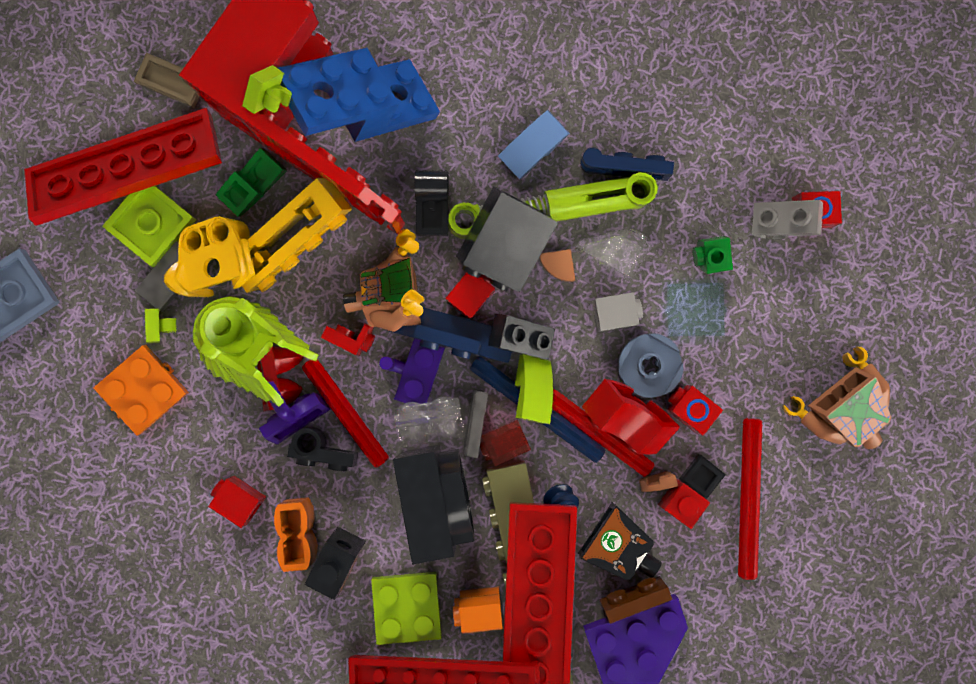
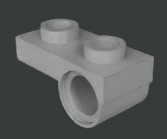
(787, 218)

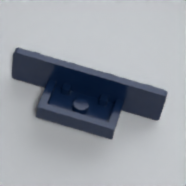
(455, 332)

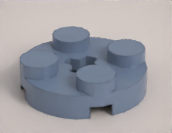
(667, 360)

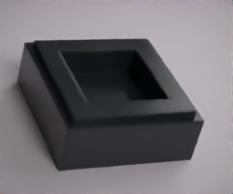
(702, 476)

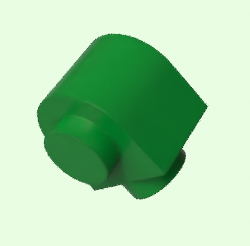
(713, 254)

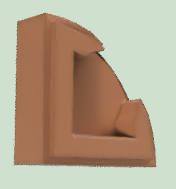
(559, 264)
(662, 480)

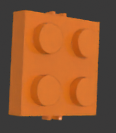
(141, 390)

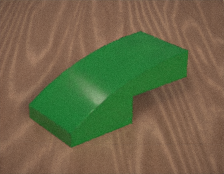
(251, 183)

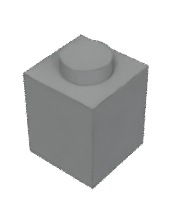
(617, 312)

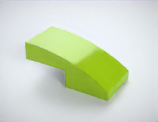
(536, 389)

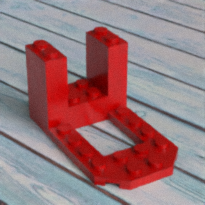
(278, 34)

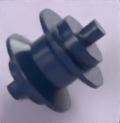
(562, 495)

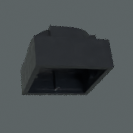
(433, 502)

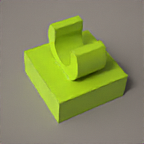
(265, 91)
(155, 326)

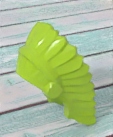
(236, 336)

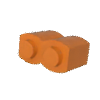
(297, 542)
(478, 610)

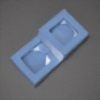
(533, 144)

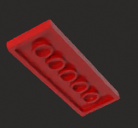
(121, 166)
(540, 588)

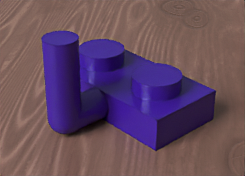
(417, 372)
(290, 420)

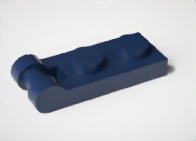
(625, 165)

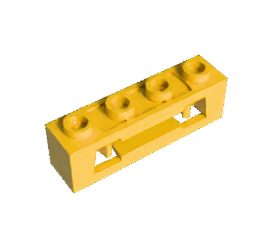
(326, 202)

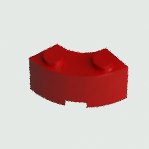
(639, 424)

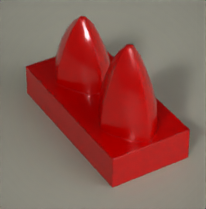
(276, 362)

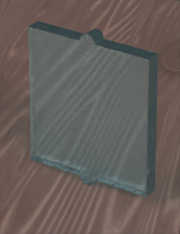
(695, 309)

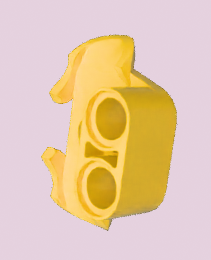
(206, 242)

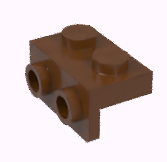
(635, 599)

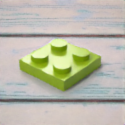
(148, 223)
(406, 608)

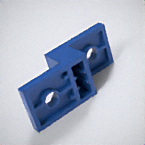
(358, 95)

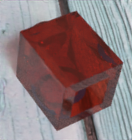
(504, 443)

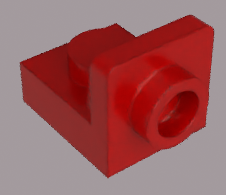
(344, 339)

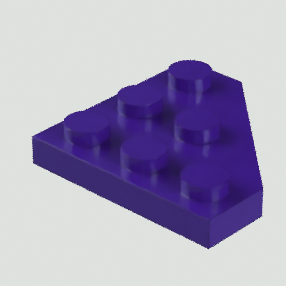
(637, 646)

